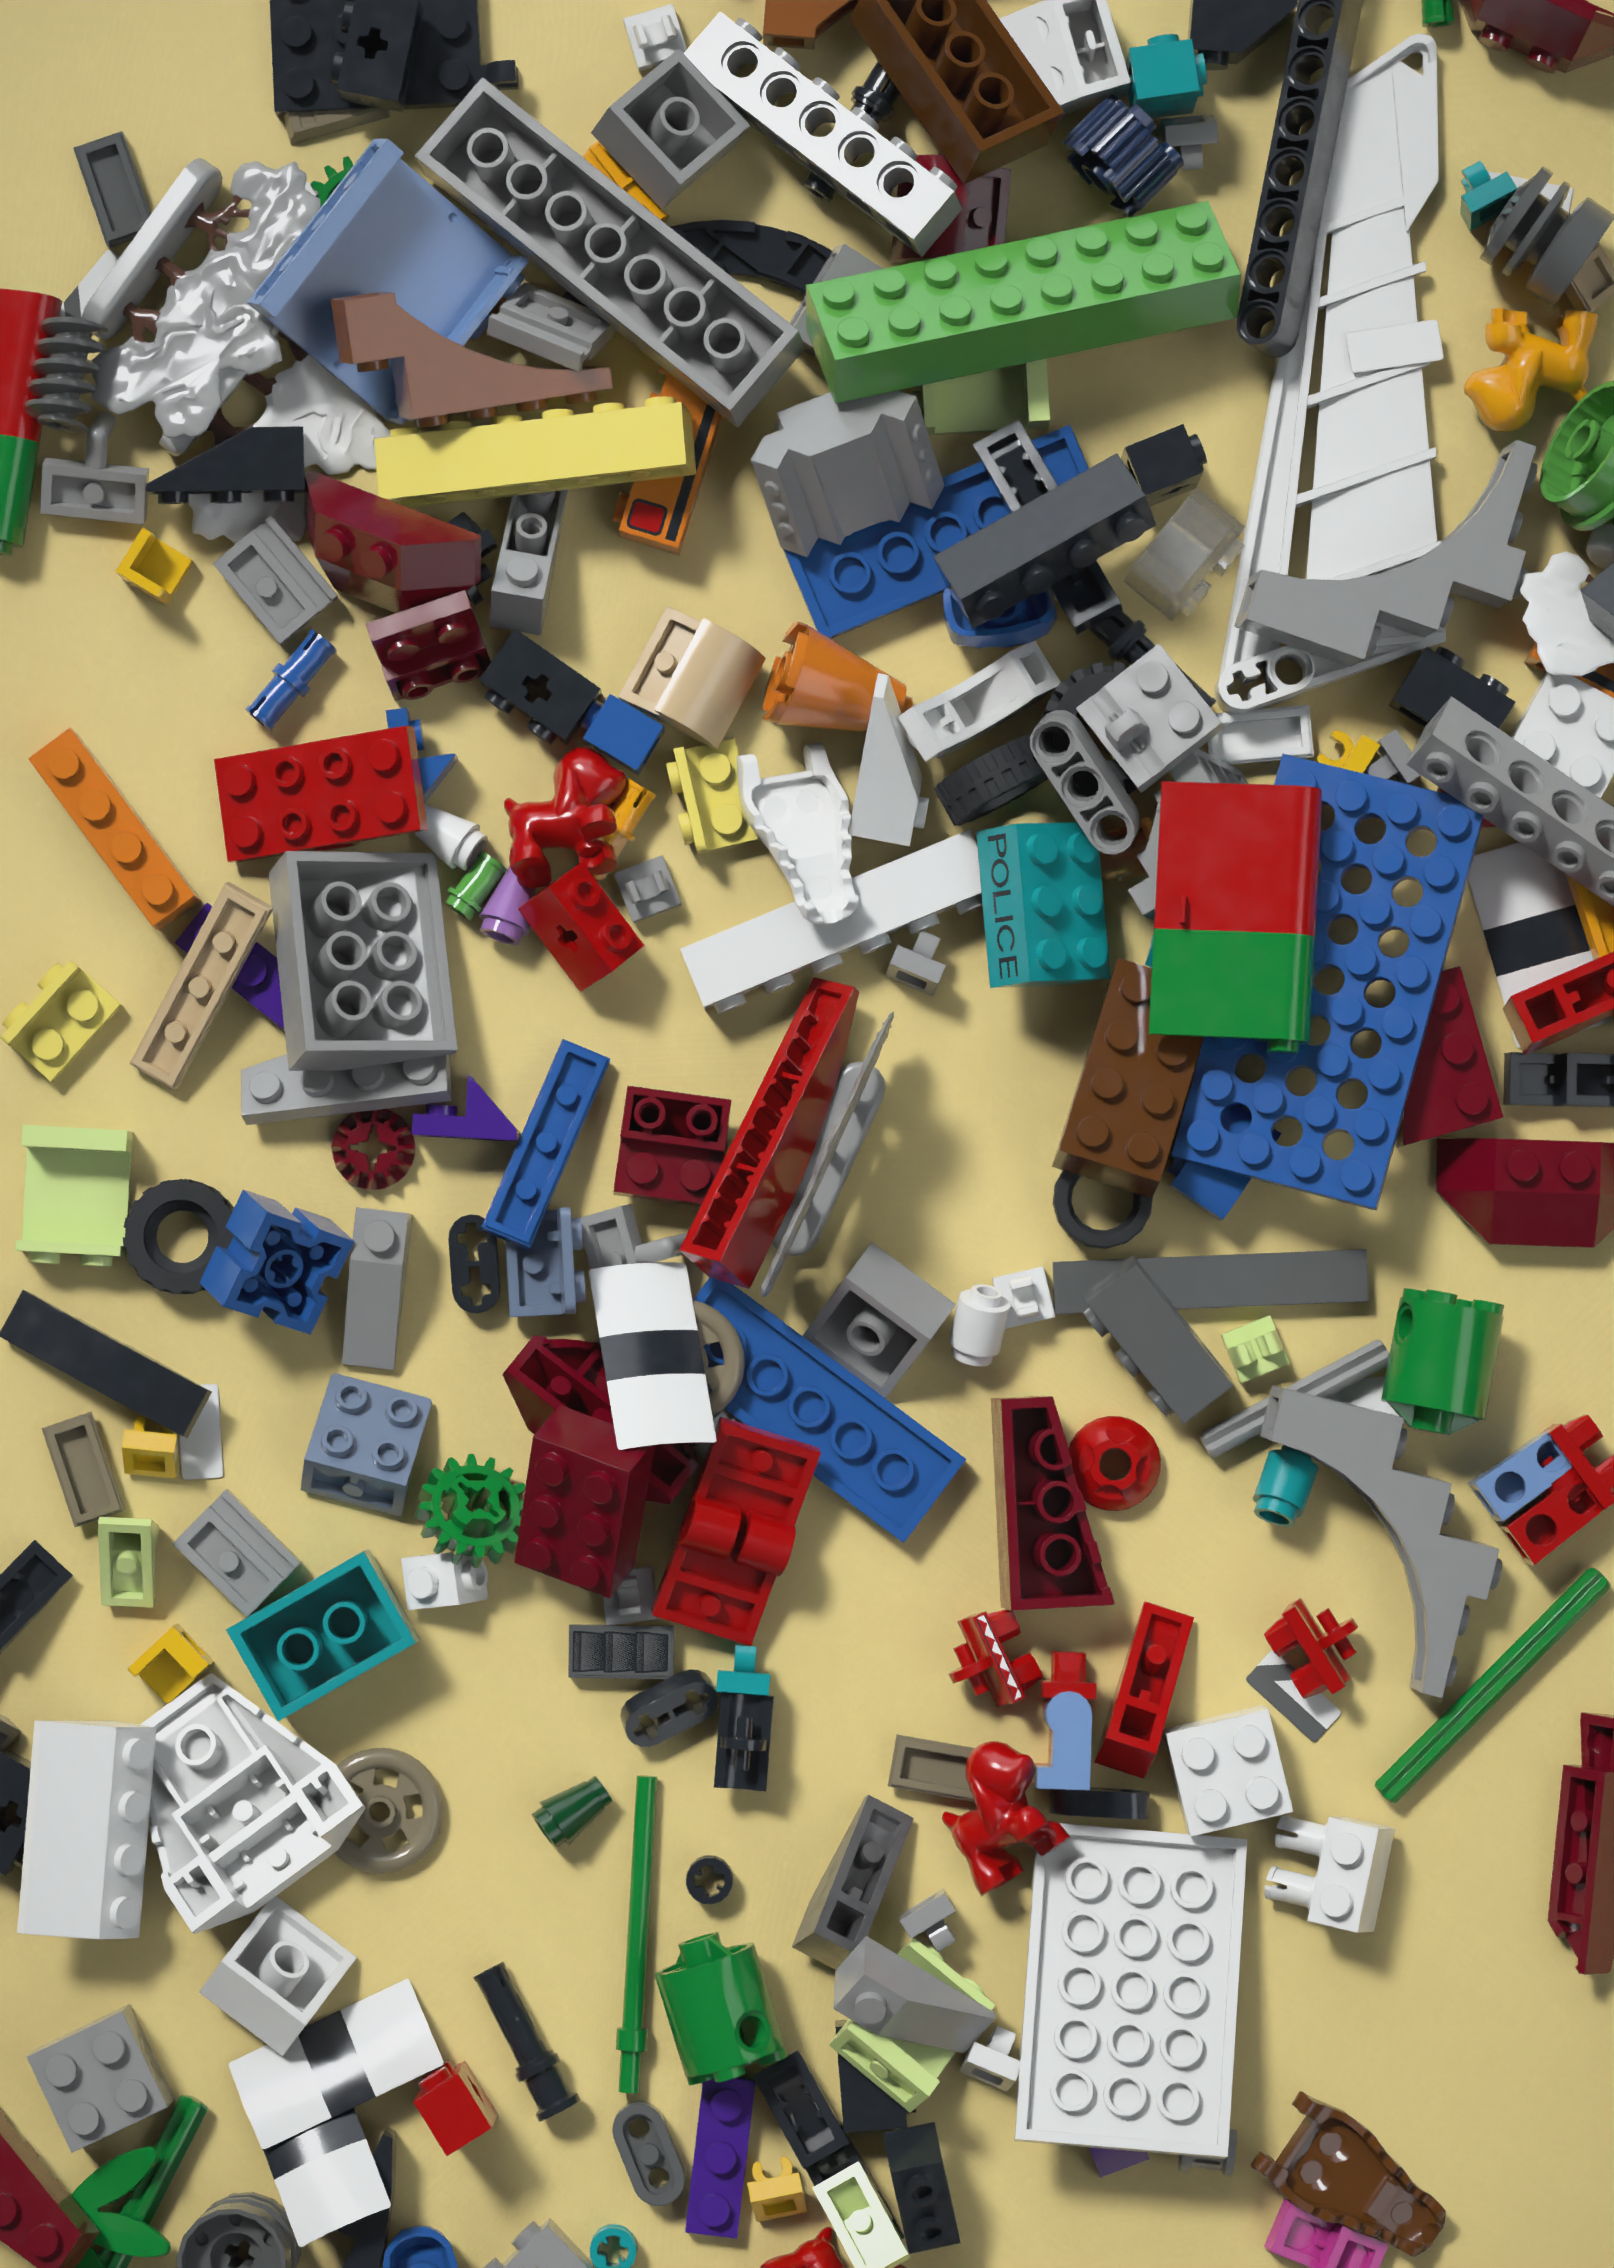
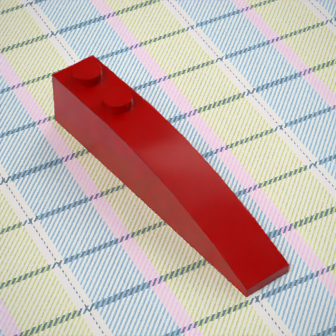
(774, 1140)

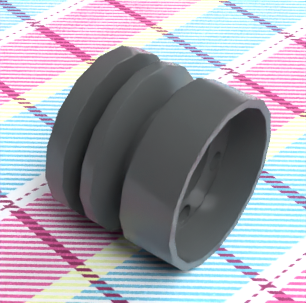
(1546, 236)
(235, 2218)

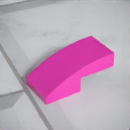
(1320, 2242)

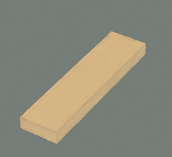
(201, 985)

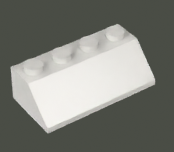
(86, 1829)

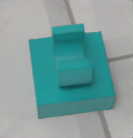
(1484, 195)
(743, 1678)

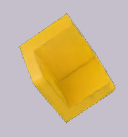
(154, 567)
(171, 1663)

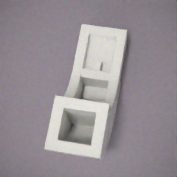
(979, 702)

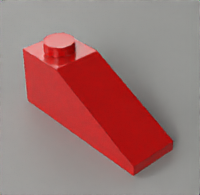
(1562, 1004)
(1144, 1691)

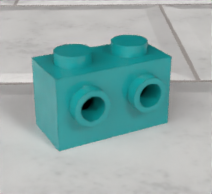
(1165, 76)

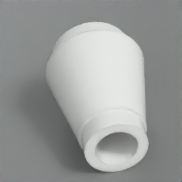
(452, 838)

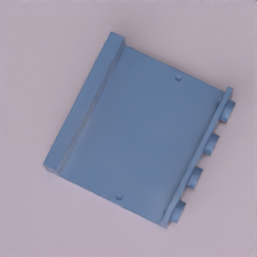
(394, 236)

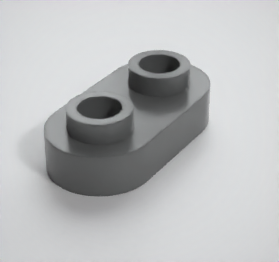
(648, 2152)

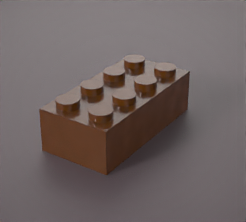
(961, 79)
(1127, 1091)

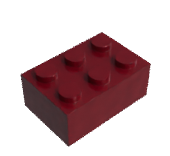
(582, 1503)

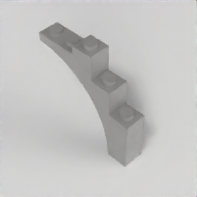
(1340, 615)
(1412, 1508)

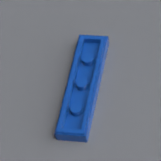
(545, 1144)

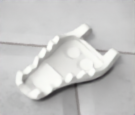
(805, 828)

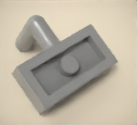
(93, 486)
(614, 1240)

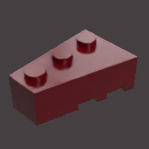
(1452, 1075)

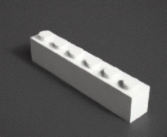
(783, 942)

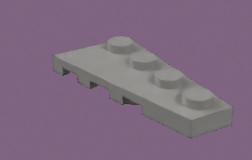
(278, 1094)

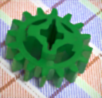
(462, 1491)

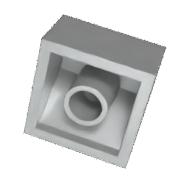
(879, 1320)

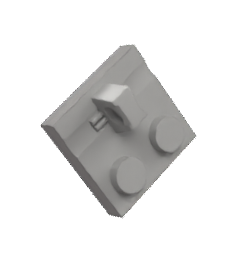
(1150, 718)

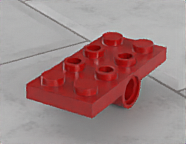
(321, 794)
(736, 1531)

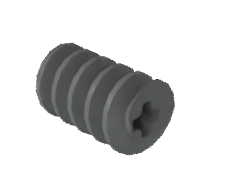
(64, 372)

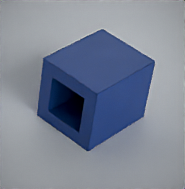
(621, 733)

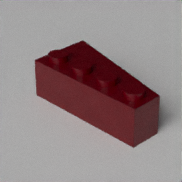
(1040, 1512)
(36, 2209)

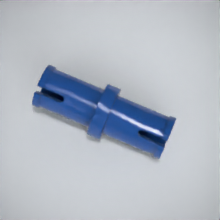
(291, 680)

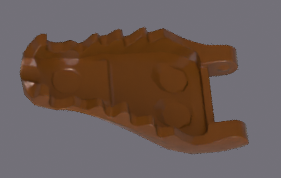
(1348, 2178)

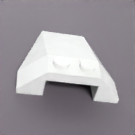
(238, 1804)

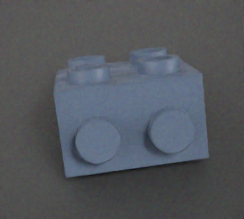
(544, 1277)

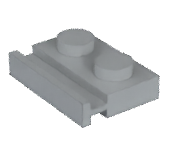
(550, 326)
(275, 580)
(237, 1552)

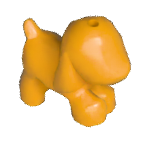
(1508, 392)

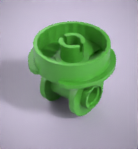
(1580, 462)

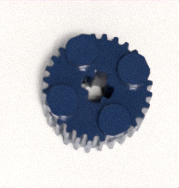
(1121, 154)

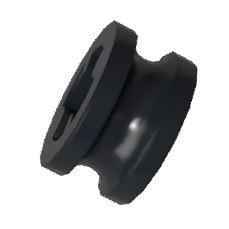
(719, 1867)

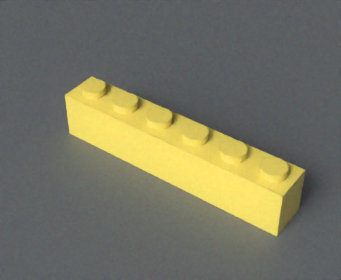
(536, 454)

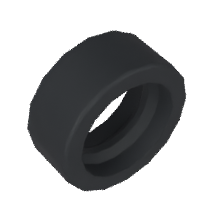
(1092, 1237)

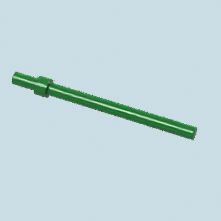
(632, 2037)

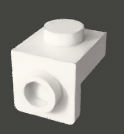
(438, 1582)

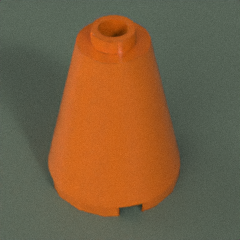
(823, 684)

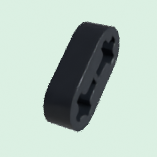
(461, 1264)
(669, 1708)
(1101, 1803)

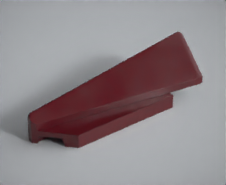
(1584, 1850)

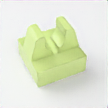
(1255, 1349)

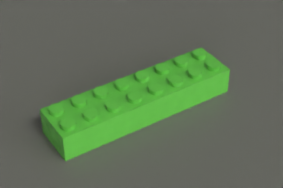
(1022, 301)

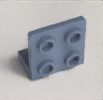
(365, 1444)

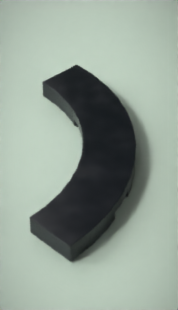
(755, 252)

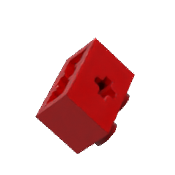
(581, 927)
(454, 2106)

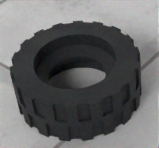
(990, 781)
(143, 1225)

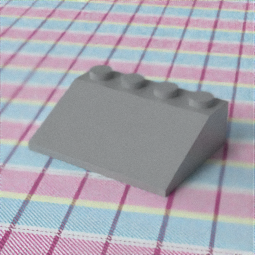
(361, 959)

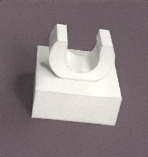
(654, 36)
(1027, 1296)
(992, 2061)

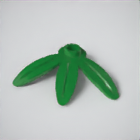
(119, 2231)

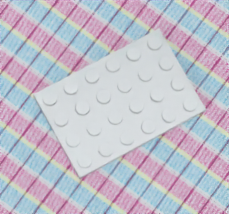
(1132, 1992)

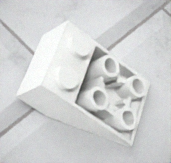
(1072, 50)

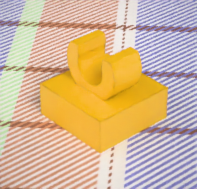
(1353, 758)
(150, 1451)
(776, 2195)

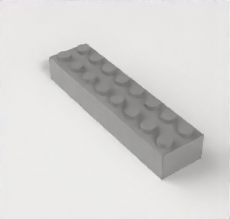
(610, 252)

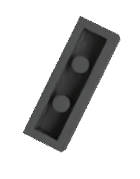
(1155, 1341)

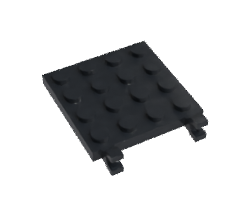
(443, 68)

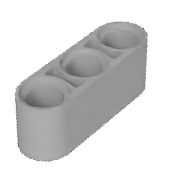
(1085, 807)

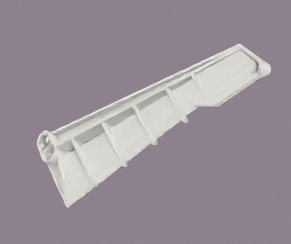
(1372, 435)

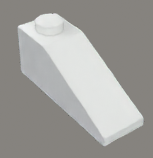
(889, 776)

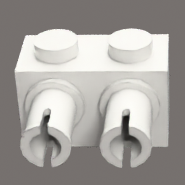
(1349, 1871)

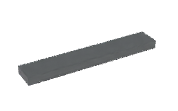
(1229, 1279)

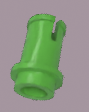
(475, 886)

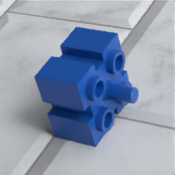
(276, 1262)

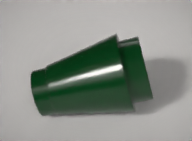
(571, 1811)

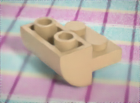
(692, 676)

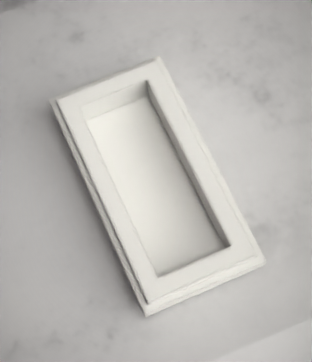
(1263, 735)

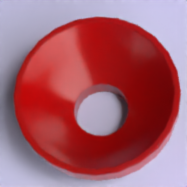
(1111, 1433)

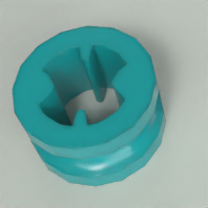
(627, 2240)

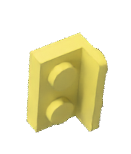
(711, 797)
(59, 1019)

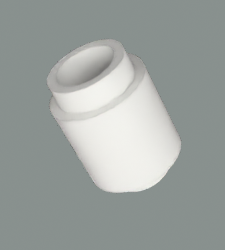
(979, 1325)

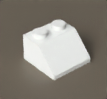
(277, 1974)

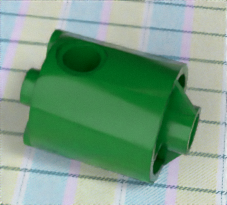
(1442, 1360)
(719, 2009)

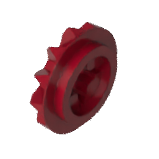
(390, 1166)

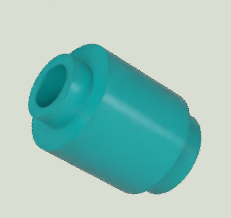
(1284, 1486)

